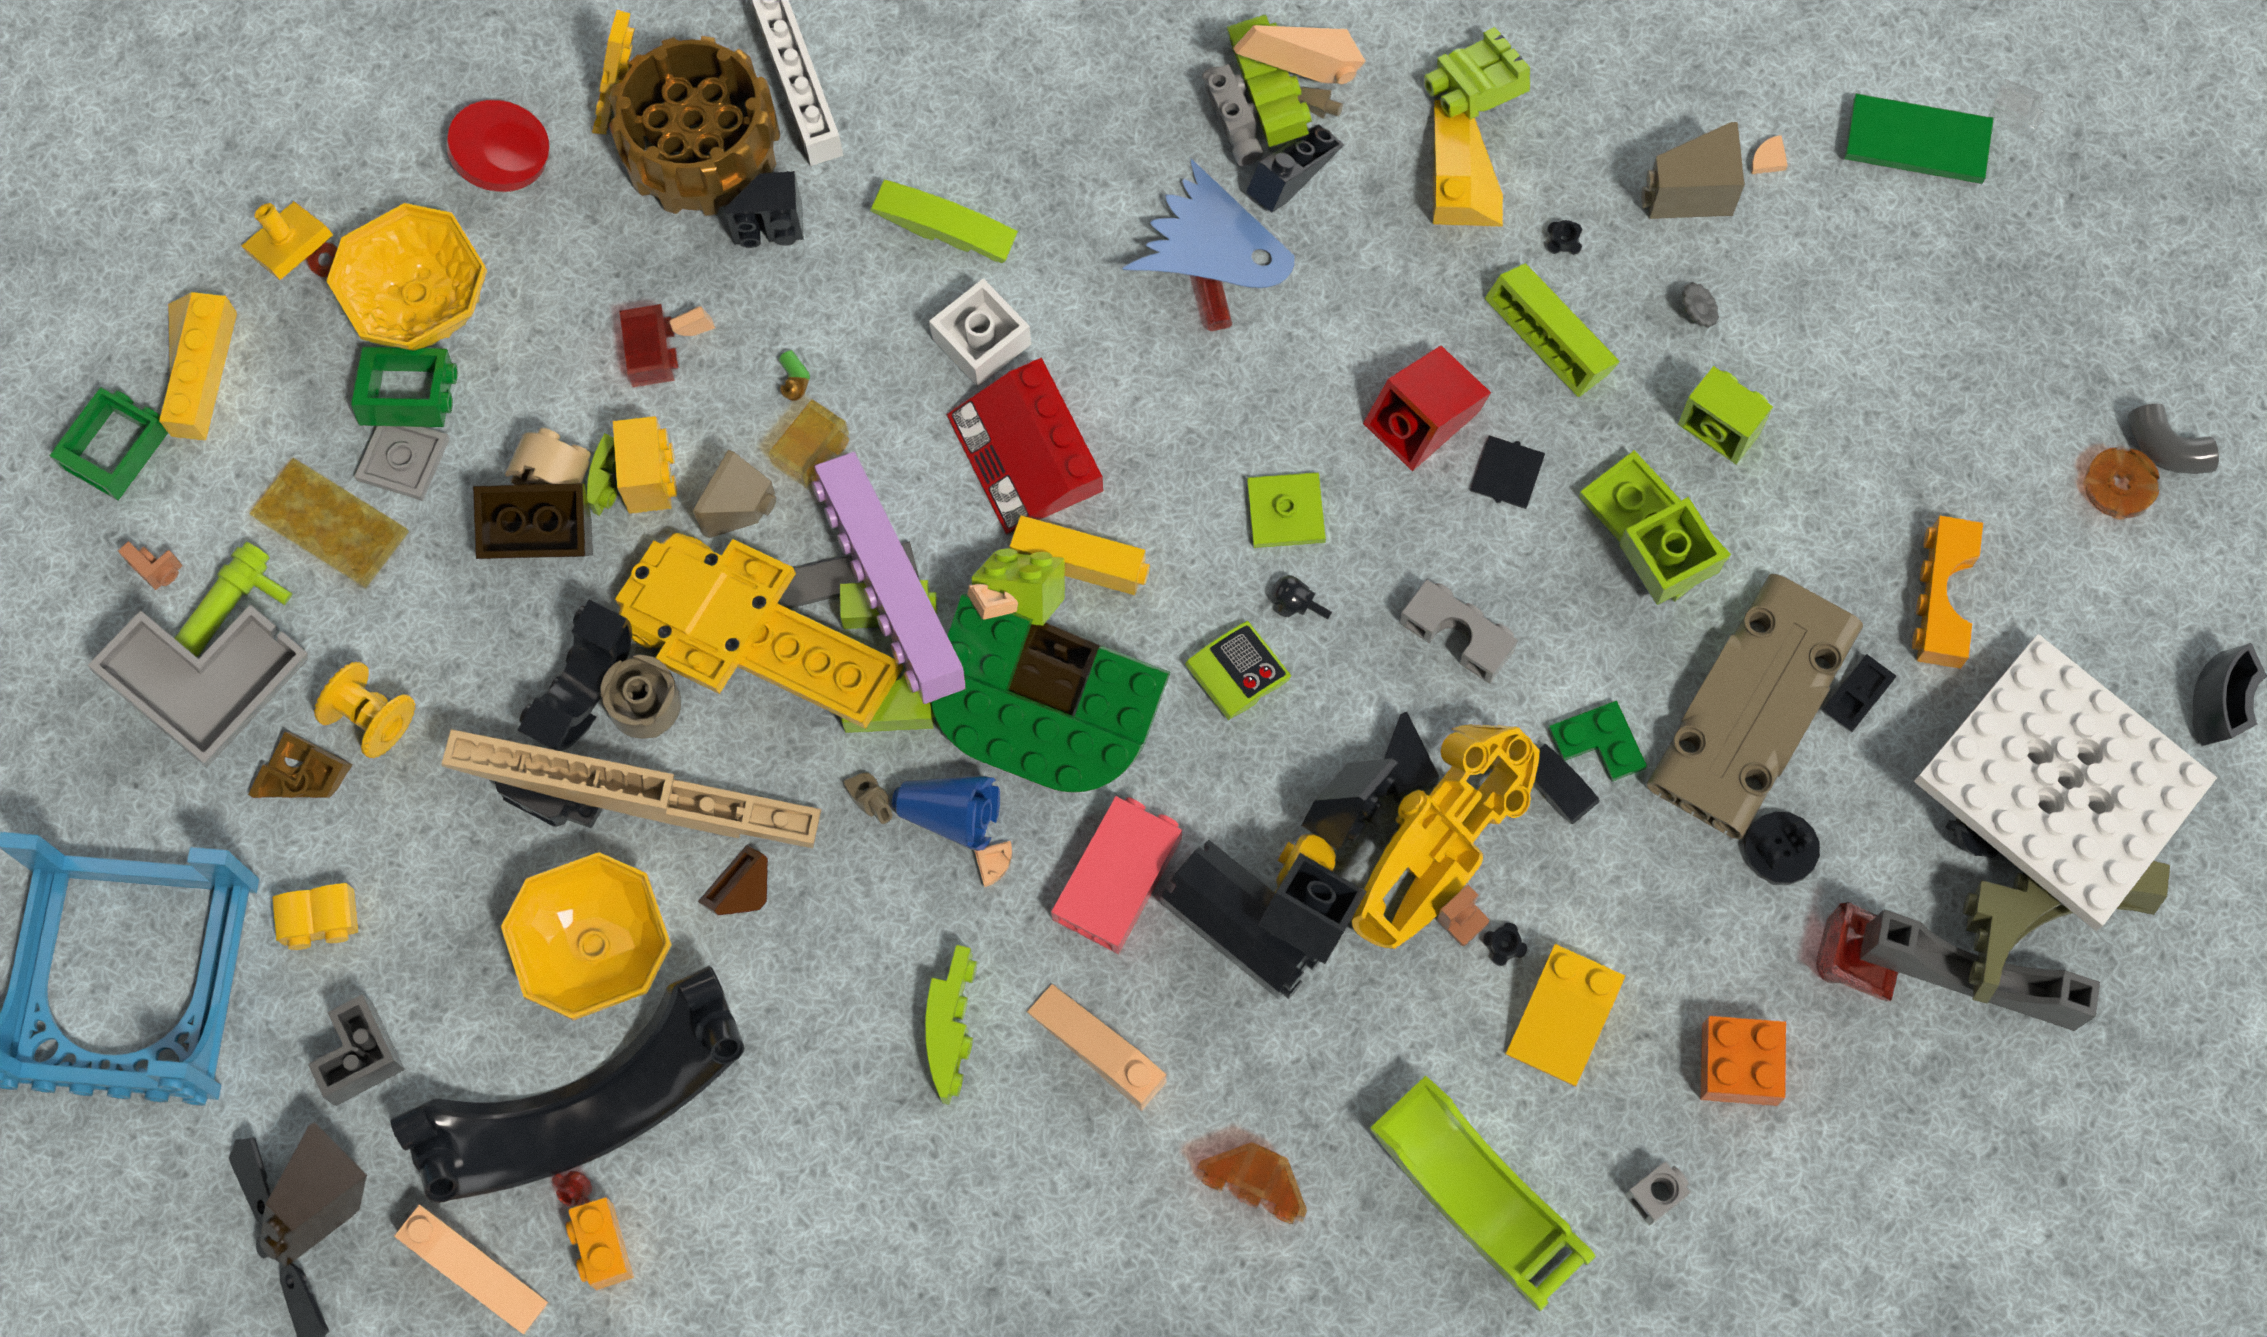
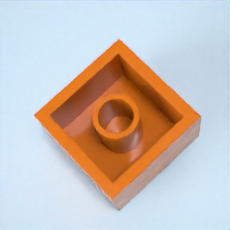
(1743, 1060)

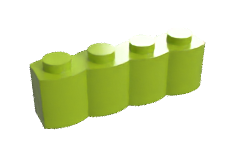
(1271, 91)

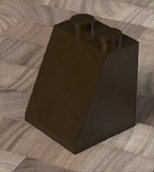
(311, 1198)

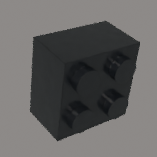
(1312, 908)

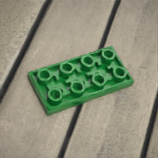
(1919, 138)

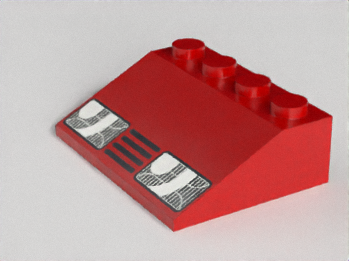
(1026, 446)

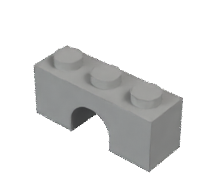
(1436, 609)

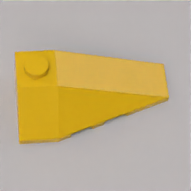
(1463, 174)

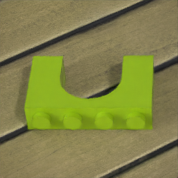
(900, 707)

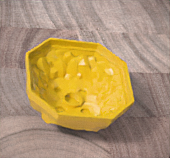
(407, 277)

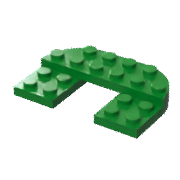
(1034, 738)

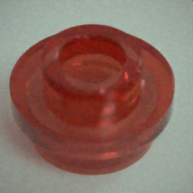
(313, 263)

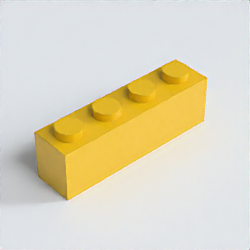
(198, 350)

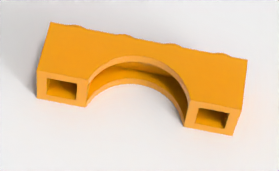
(1944, 634)

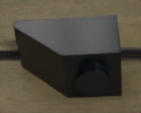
(1414, 766)

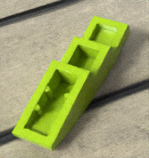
(943, 219)

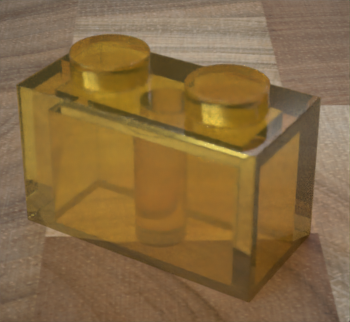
(809, 442)

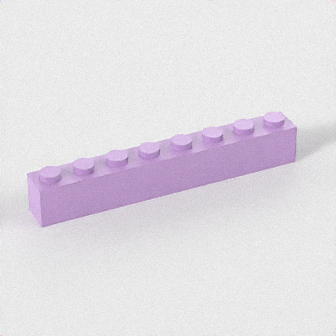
(888, 578)

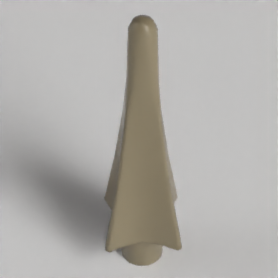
(1320, 102)

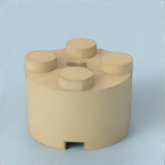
(547, 460)

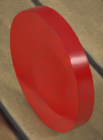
(497, 145)

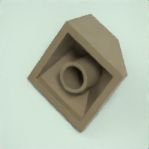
(734, 497)

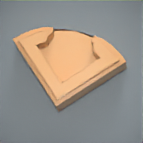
(1770, 157)
(692, 322)
(990, 602)
(994, 862)

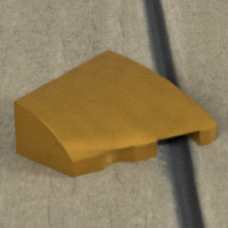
(315, 778)

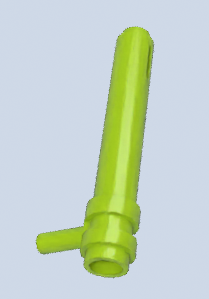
(232, 583)

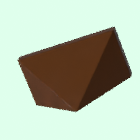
(740, 886)

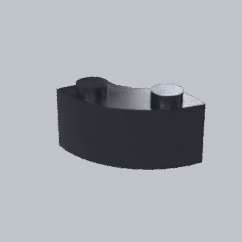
(2226, 694)

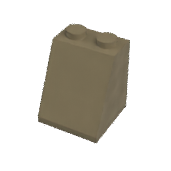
(1697, 177)

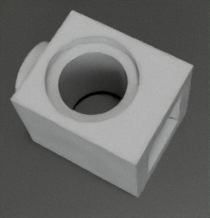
(1646, 1204)

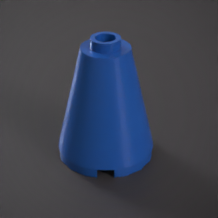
(951, 807)

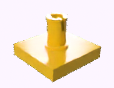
(285, 238)

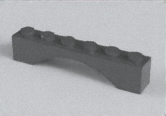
(2040, 993)

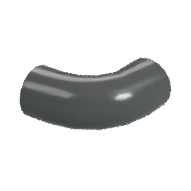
(2167, 448)

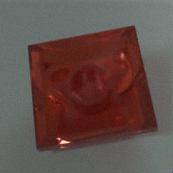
(1841, 950)

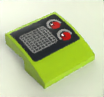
(1238, 670)

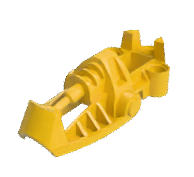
(1440, 829)

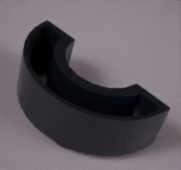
(565, 710)

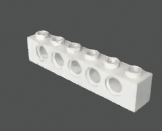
(798, 80)

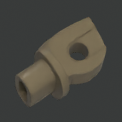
(871, 801)

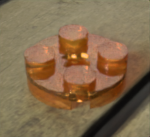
(2117, 502)

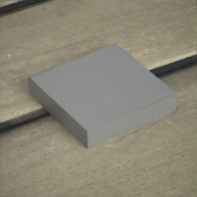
(402, 459)

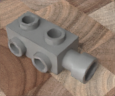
(1235, 115)

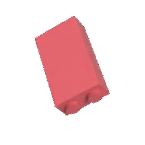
(1117, 873)

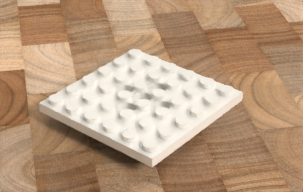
(2066, 781)

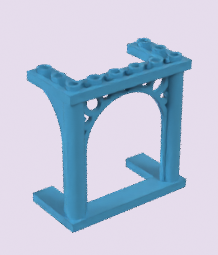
(28, 988)

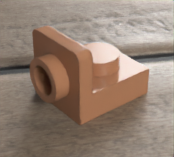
(152, 570)
(1463, 917)

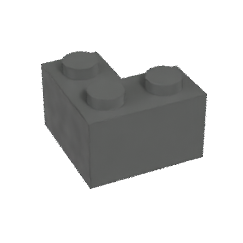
(363, 1059)

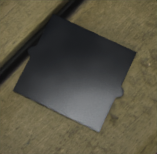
(1507, 472)

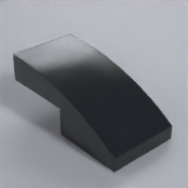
(1859, 693)
(1563, 786)

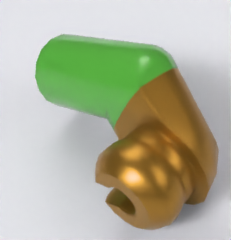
(798, 376)

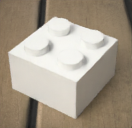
(980, 332)

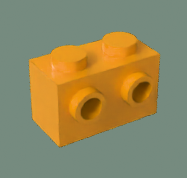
(600, 1244)

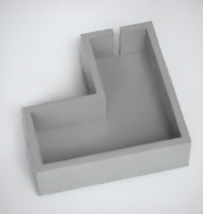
(206, 698)

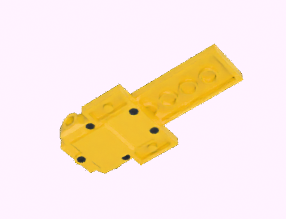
(726, 615)

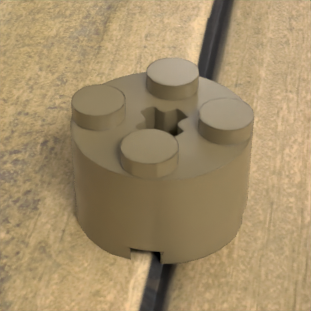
(633, 679)

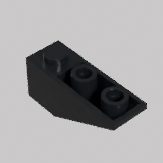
(1291, 167)

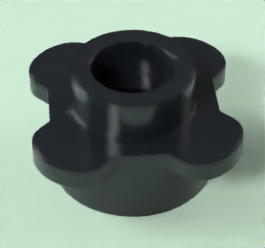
(1564, 228)
(1507, 933)

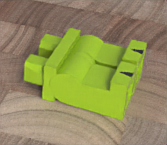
(1479, 76)

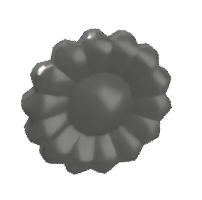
(1700, 304)

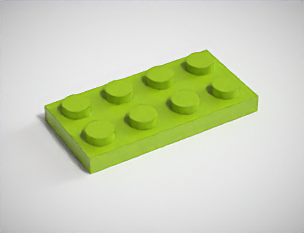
(1629, 495)

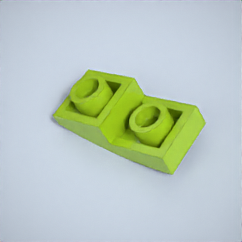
(601, 485)

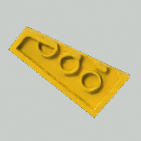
(615, 67)

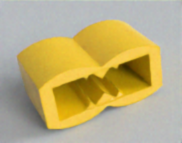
(315, 915)

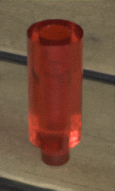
(1214, 303)

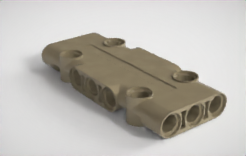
(1755, 705)

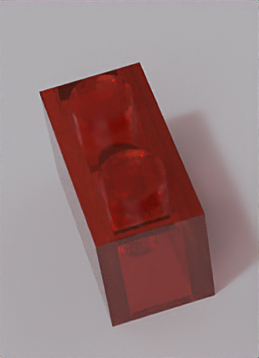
(648, 345)

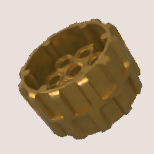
(697, 73)

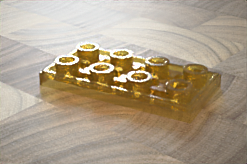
(329, 523)

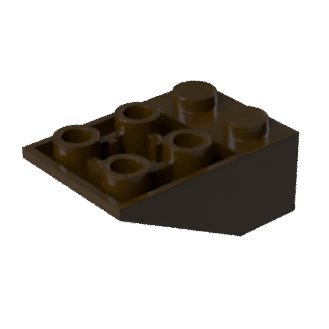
(1054, 668)

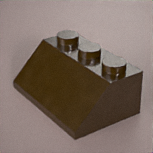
(532, 521)

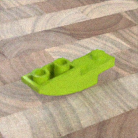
(945, 1038)

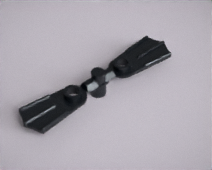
(252, 1177)

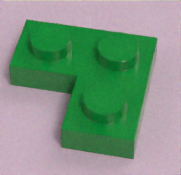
(1600, 730)

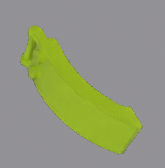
(1478, 1191)

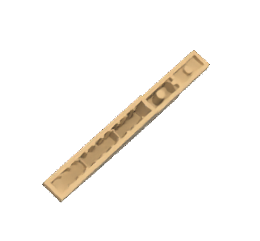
(630, 790)

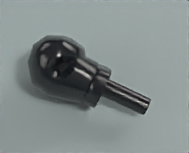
(1294, 596)

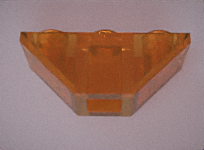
(1258, 1178)

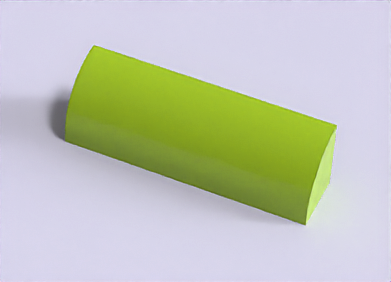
(1551, 329)

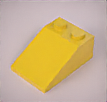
(1565, 1015)

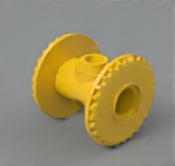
(371, 711)

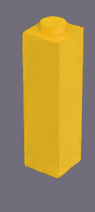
(1084, 555)

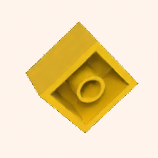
(644, 464)

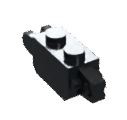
(548, 808)

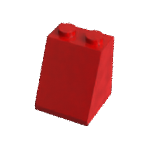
(1425, 406)

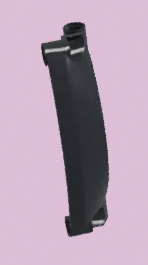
(506, 1144)

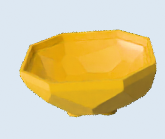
(586, 936)

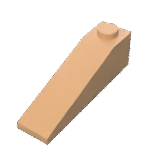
(1310, 52)
(1099, 1047)
(471, 1269)

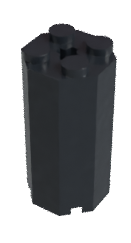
(1224, 908)

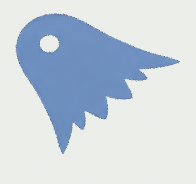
(1214, 239)

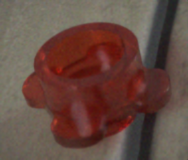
(572, 1188)

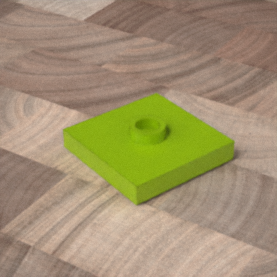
(1286, 510)

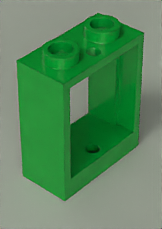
(377, 411)
(87, 425)

